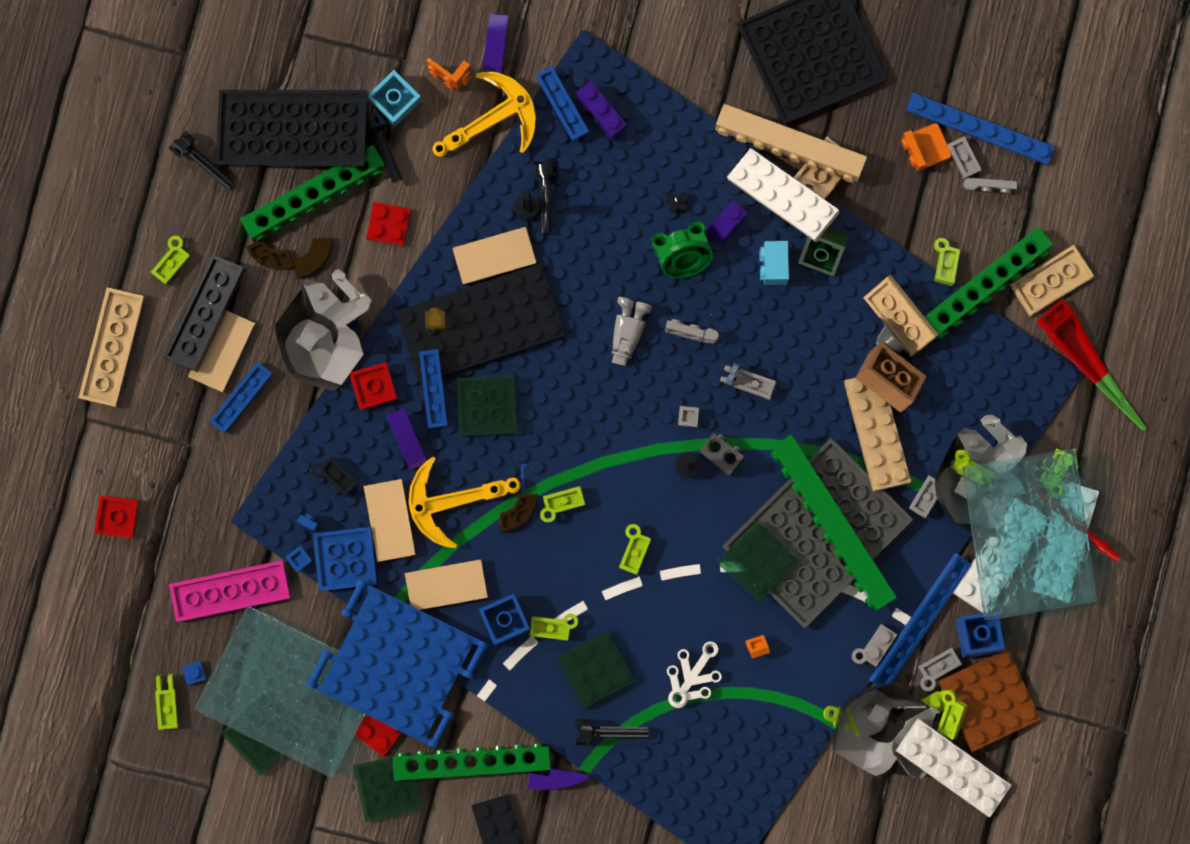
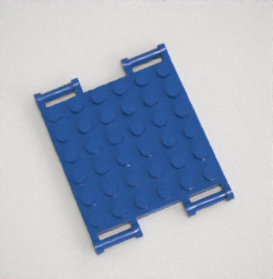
(397, 664)

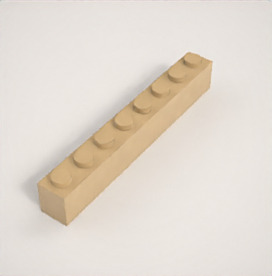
(790, 143)

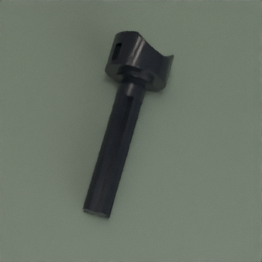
(375, 124)
(185, 147)
(545, 171)
(526, 206)
(688, 465)
(587, 732)

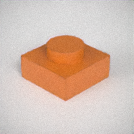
(757, 646)

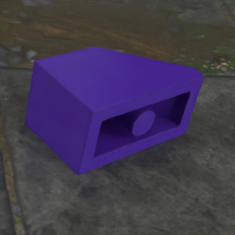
(726, 222)

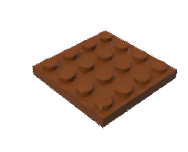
(994, 698)

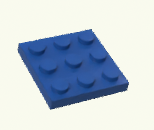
(344, 558)

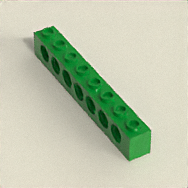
(302, 192)
(1035, 239)
(540, 763)

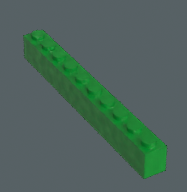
(832, 521)

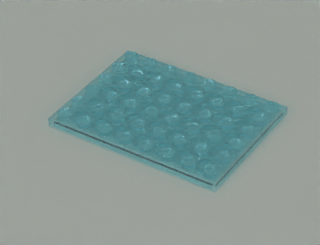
(1029, 534)
(265, 696)

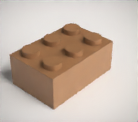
(890, 377)

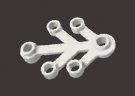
(691, 677)

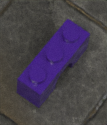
(605, 114)

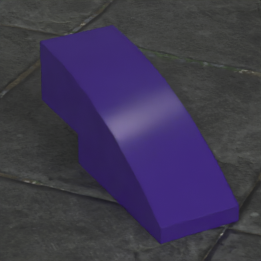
(495, 43)
(406, 439)
(556, 780)

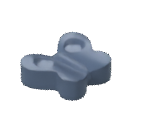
(733, 374)

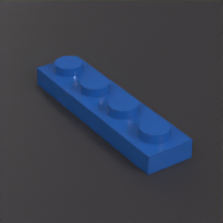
(562, 103)
(433, 388)
(241, 397)

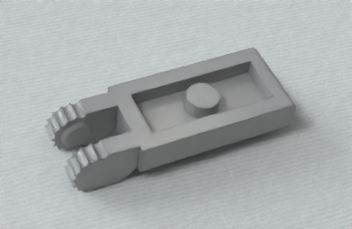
(988, 185)
(691, 332)
(752, 383)

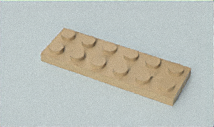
(111, 347)
(877, 437)

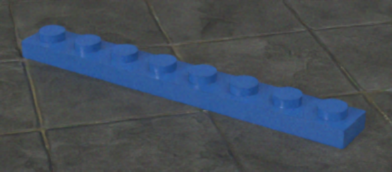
(980, 129)
(920, 621)

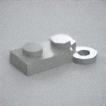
(876, 646)
(937, 667)

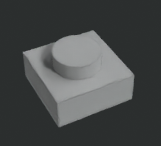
(688, 416)

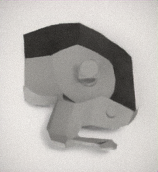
(316, 335)
(951, 486)
(881, 727)

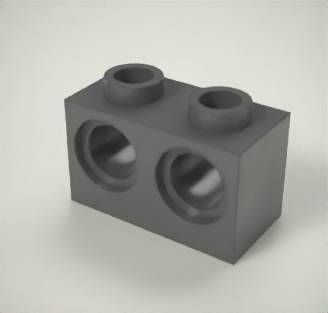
(718, 458)

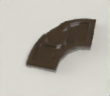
(269, 257)
(314, 258)
(519, 513)

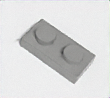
(964, 157)
(925, 498)

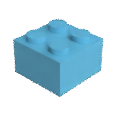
(394, 98)
(775, 263)

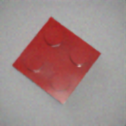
(388, 224)
(373, 386)
(116, 517)
(377, 735)

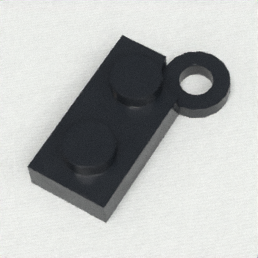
(335, 475)

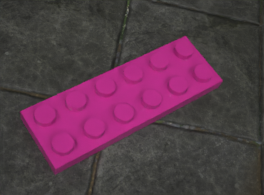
(229, 591)

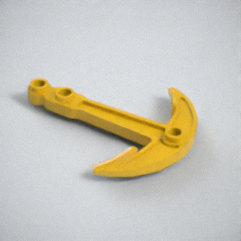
(497, 114)
(444, 502)

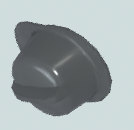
(889, 340)

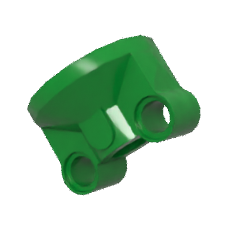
(683, 251)

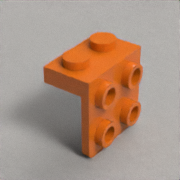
(460, 77)
(926, 146)

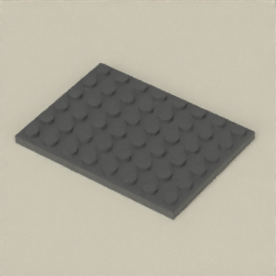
(818, 573)

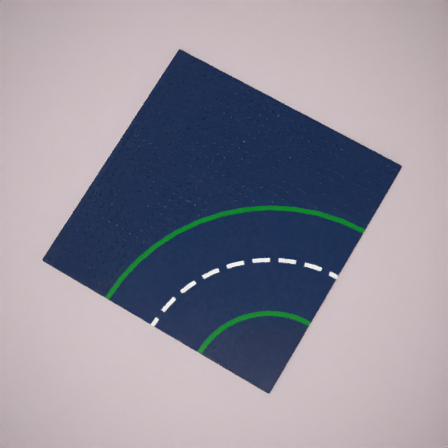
(613, 429)

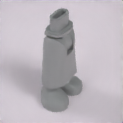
(628, 330)

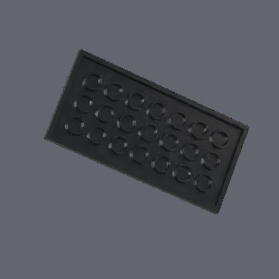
(292, 128)
(485, 321)

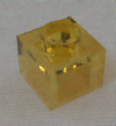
(435, 319)

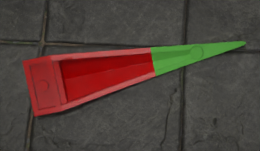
(1070, 338)

